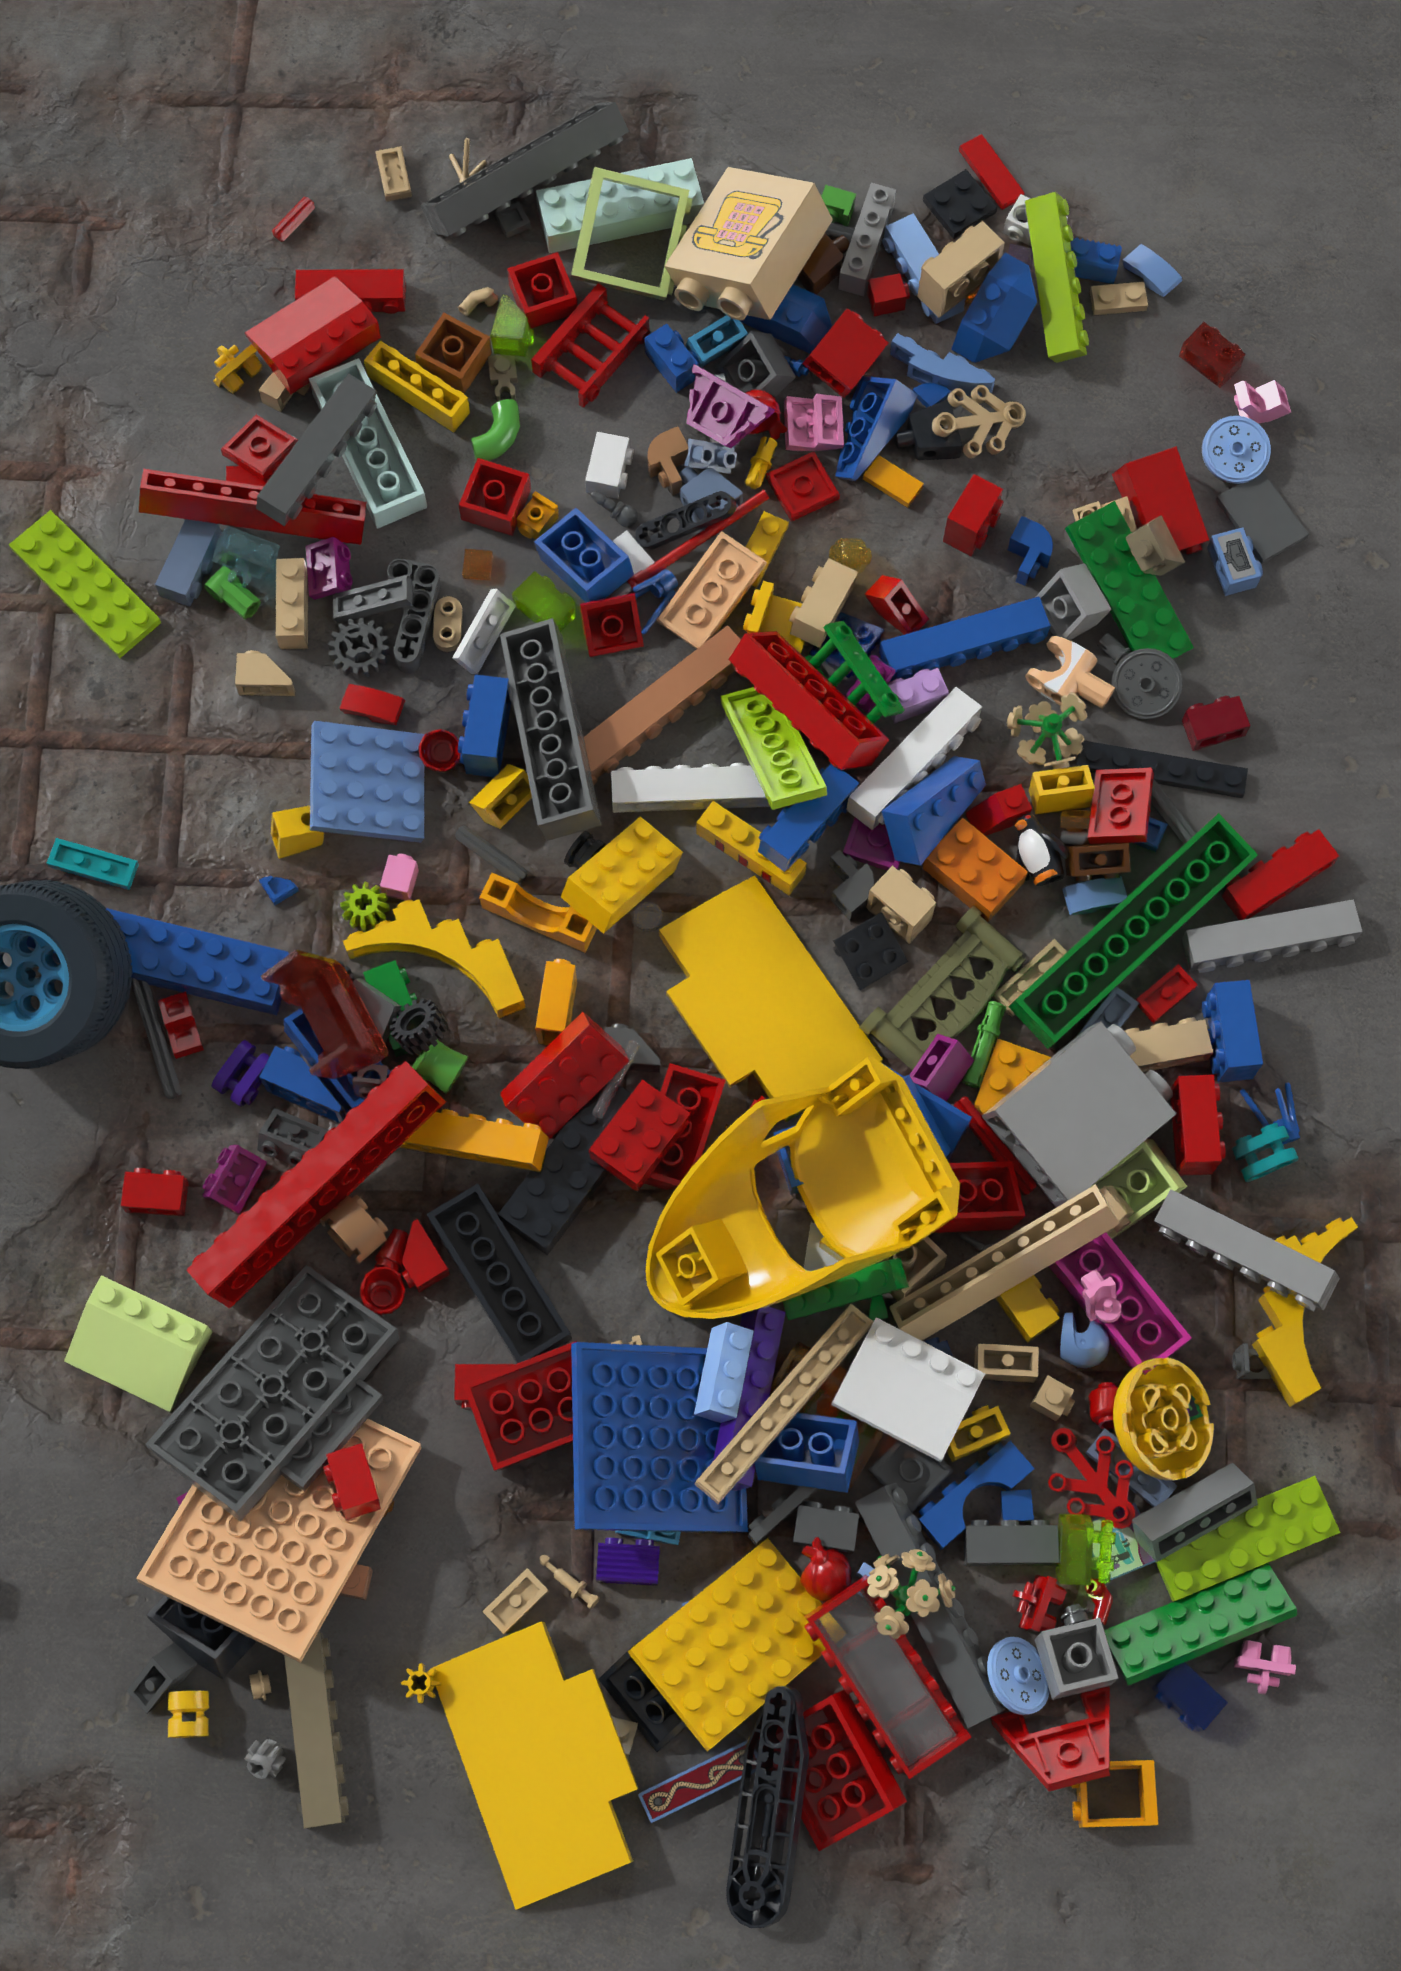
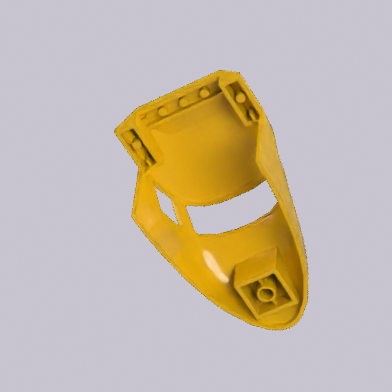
(868, 1182)

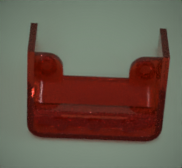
(333, 1011)

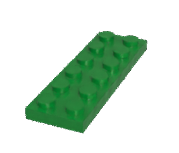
(1134, 596)
(1199, 1623)

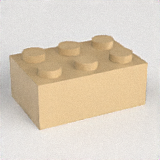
(959, 268)

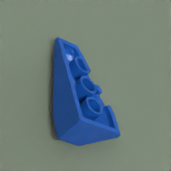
(878, 412)

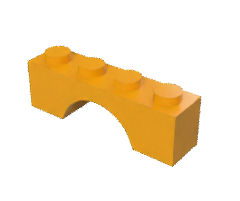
(515, 904)

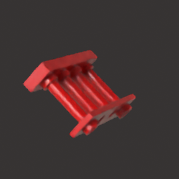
(580, 322)

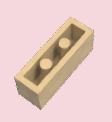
(822, 601)
(292, 603)
(1171, 1045)

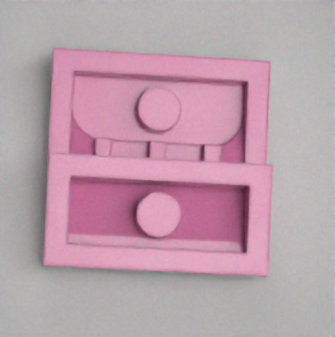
(814, 423)

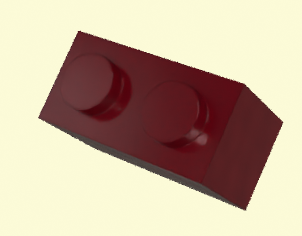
(1215, 722)

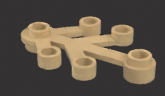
(981, 418)

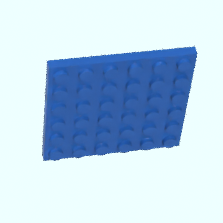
(643, 1444)

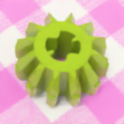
(356, 901)

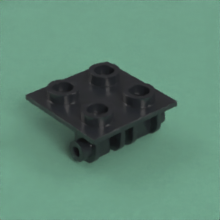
(870, 951)

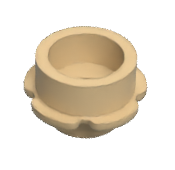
(260, 1685)

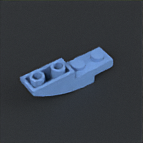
(930, 368)

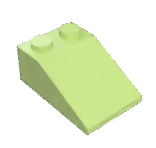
(1142, 1180)

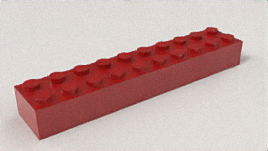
(315, 1185)

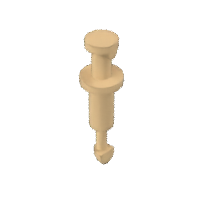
(570, 1583)

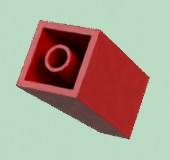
(1161, 487)

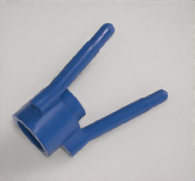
(660, 585)
(1289, 1122)

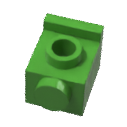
(839, 204)

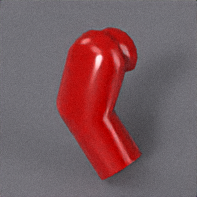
(1101, 1598)

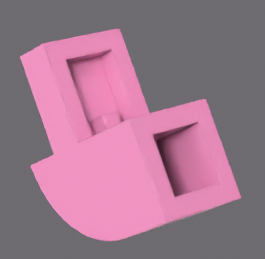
(1262, 403)

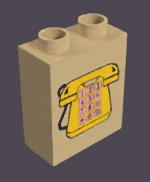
(748, 244)

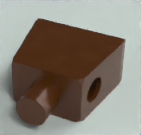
(823, 263)

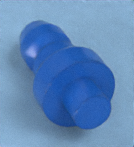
(797, 366)

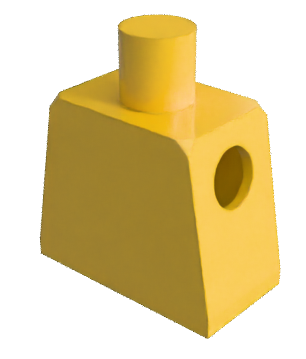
(292, 832)

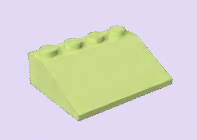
(137, 1343)

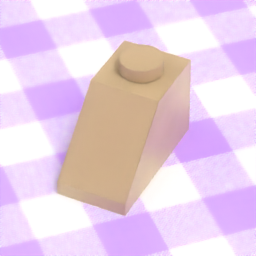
(261, 676)

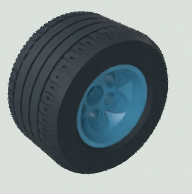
(92, 970)

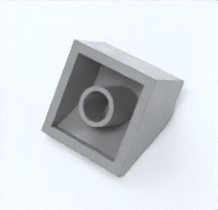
(1073, 602)

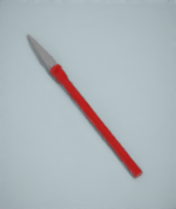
(689, 545)

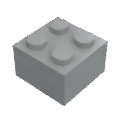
(1076, 1658)

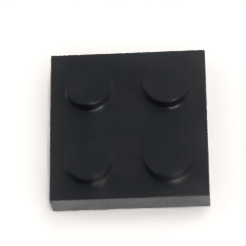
(959, 203)

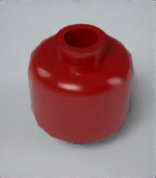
(1101, 1405)

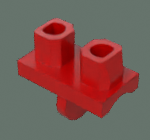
(1035, 1601)

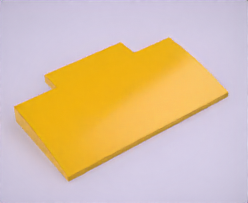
(760, 996)
(538, 1762)

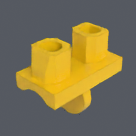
(245, 360)

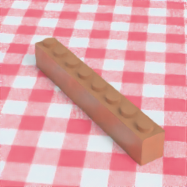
(660, 703)

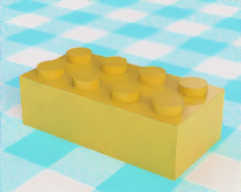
(621, 874)

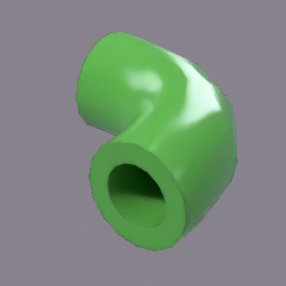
(501, 434)

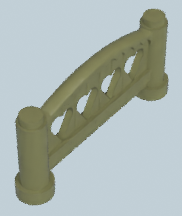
(978, 941)

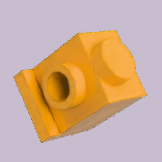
(547, 515)

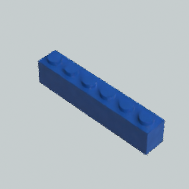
(966, 638)

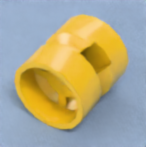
(186, 1703)

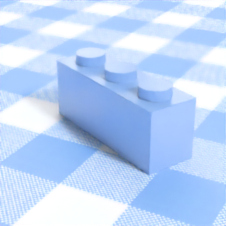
(723, 1372)

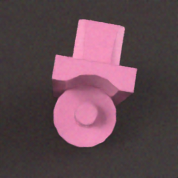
(1100, 1298)
(1279, 1664)

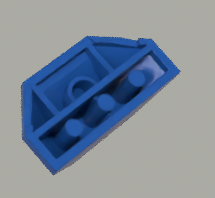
(997, 311)
(798, 321)

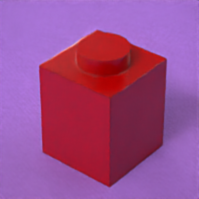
(887, 294)

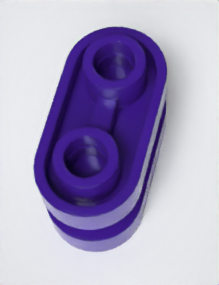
(245, 1090)

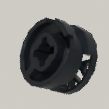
(582, 850)

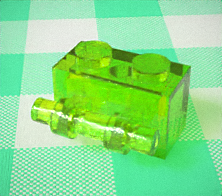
(1076, 1542)

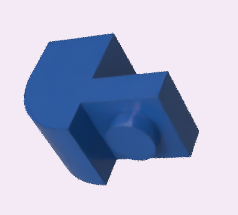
(1034, 545)

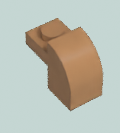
(664, 455)

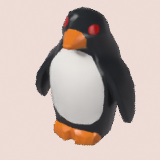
(1039, 851)

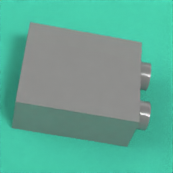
(1081, 1112)

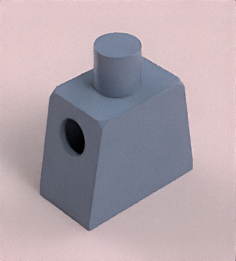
(705, 484)

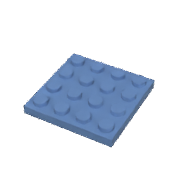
(366, 782)

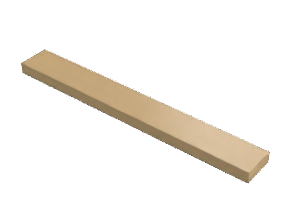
(784, 1404)

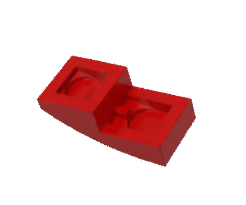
(372, 703)
(180, 1025)

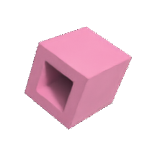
(399, 876)

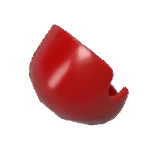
(439, 750)
(382, 1290)

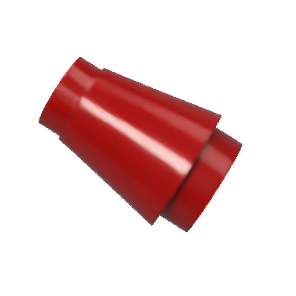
(393, 1250)

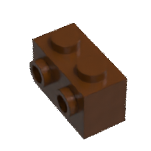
(1097, 859)

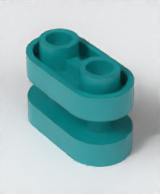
(1271, 1137)

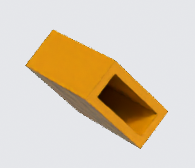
(556, 1000)

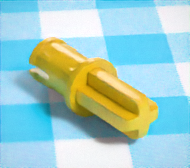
(761, 462)

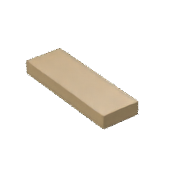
(1029, 974)

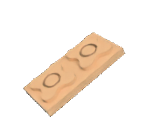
(711, 591)

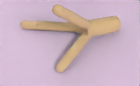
(464, 175)

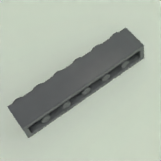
(316, 450)

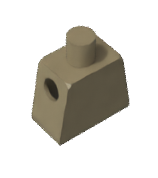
(1155, 546)

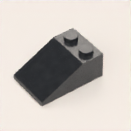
(201, 1637)

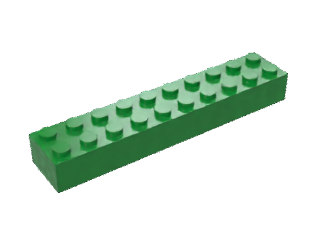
(1132, 931)

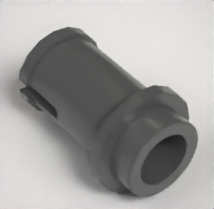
(1113, 648)

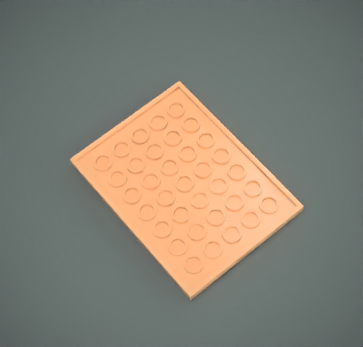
(287, 1556)

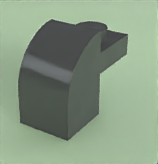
(853, 893)

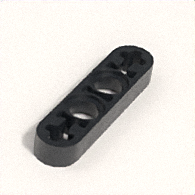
(684, 515)

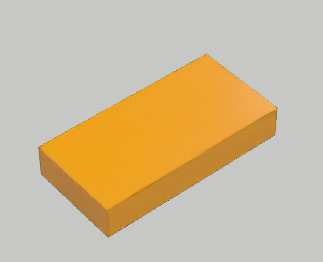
(893, 481)

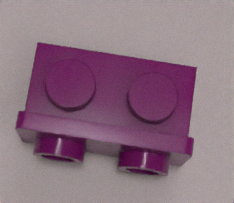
(328, 568)
(233, 1178)

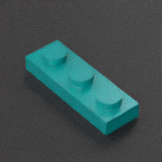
(92, 863)

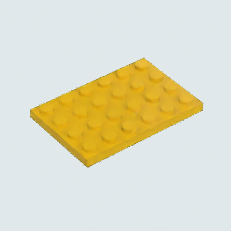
(732, 1645)

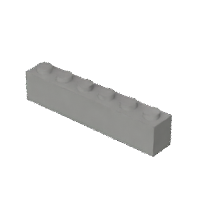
(1271, 935)

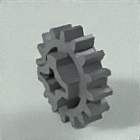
(355, 637)

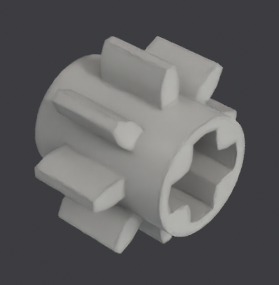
(265, 1758)

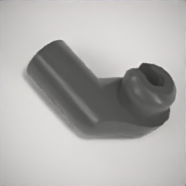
(1075, 838)

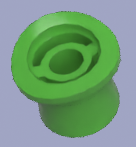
(440, 1066)

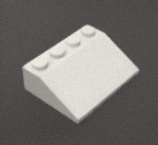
(908, 1389)

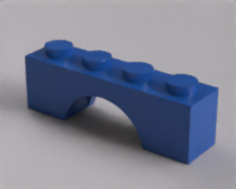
(1003, 1469)

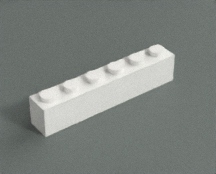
(915, 757)
(685, 788)

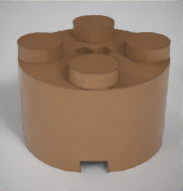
(354, 1228)

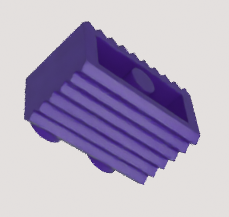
(628, 1563)

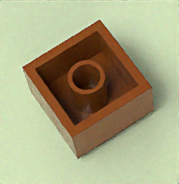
(454, 352)

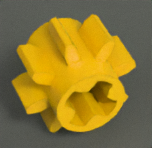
(429, 1682)

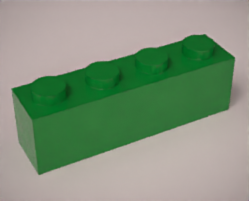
(856, 1287)

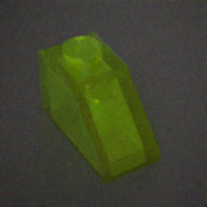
(511, 330)

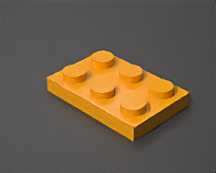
(1005, 1071)

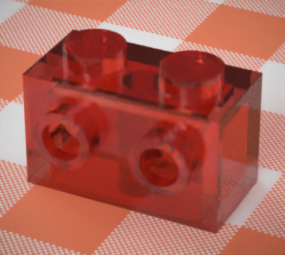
(1212, 354)

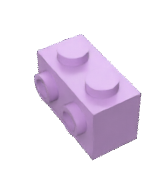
(919, 693)

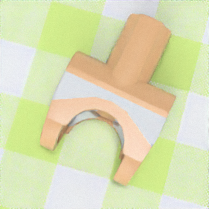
(1072, 677)

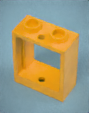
(1147, 1798)

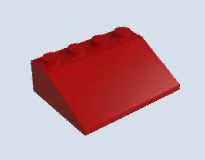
(314, 333)
(524, 1407)
(845, 1773)

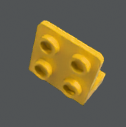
(772, 614)

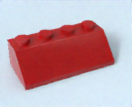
(700, 1097)

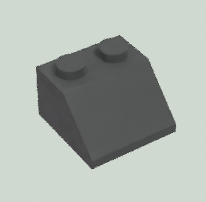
(757, 365)

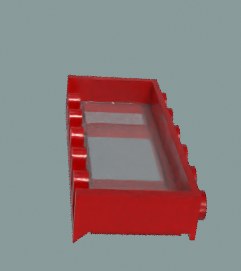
(887, 1680)

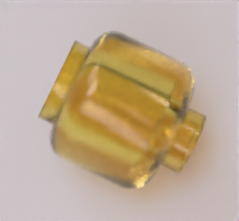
(851, 553)

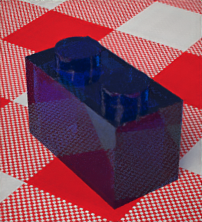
(1189, 1696)

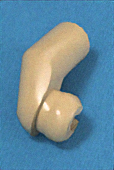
(478, 296)

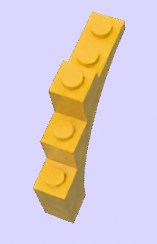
(448, 943)
(1284, 1348)

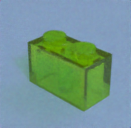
(542, 601)

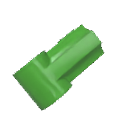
(232, 594)

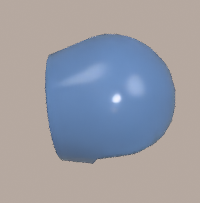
(1085, 1348)

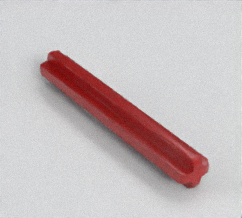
(994, 1144)

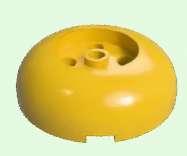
(1155, 1422)

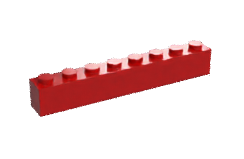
(236, 504)

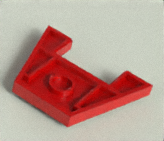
(1065, 1752)

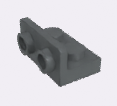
(288, 1137)

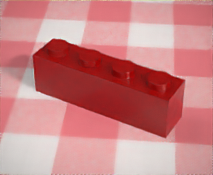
(378, 288)
(1280, 875)

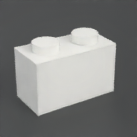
(608, 465)

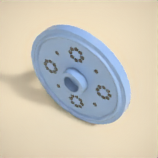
(1236, 449)
(1017, 1676)

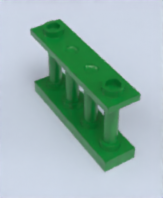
(857, 661)

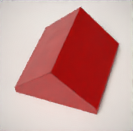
(611, 625)

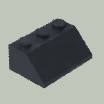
(642, 1702)

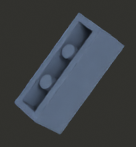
(188, 562)

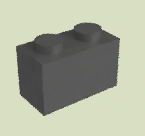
(834, 1527)

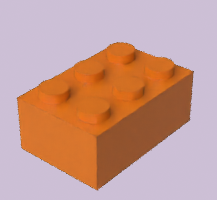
(975, 869)

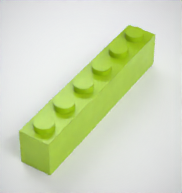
(1056, 277)

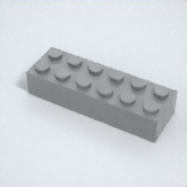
(1246, 1249)

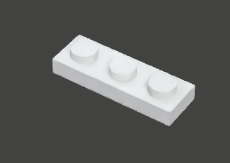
(484, 631)

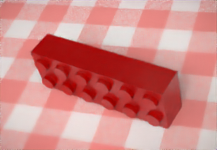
(808, 700)

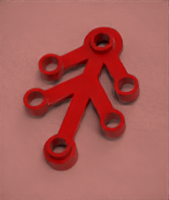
(1096, 1482)

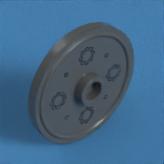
(1147, 683)

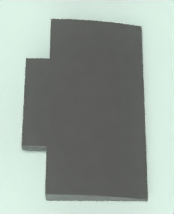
(279, 1396)

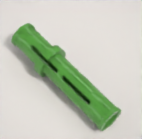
(987, 1034)

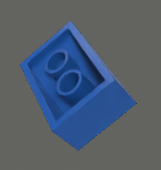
(290, 1079)

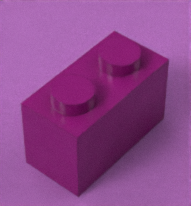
(942, 1066)

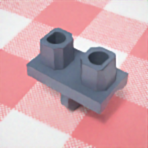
(708, 454)

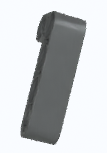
(415, 617)

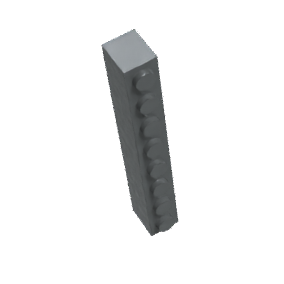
(945, 1631)

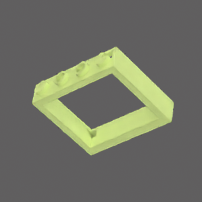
(678, 231)

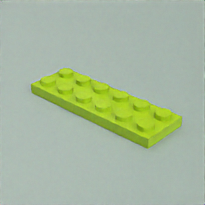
(85, 583)
(773, 749)
(1264, 1533)

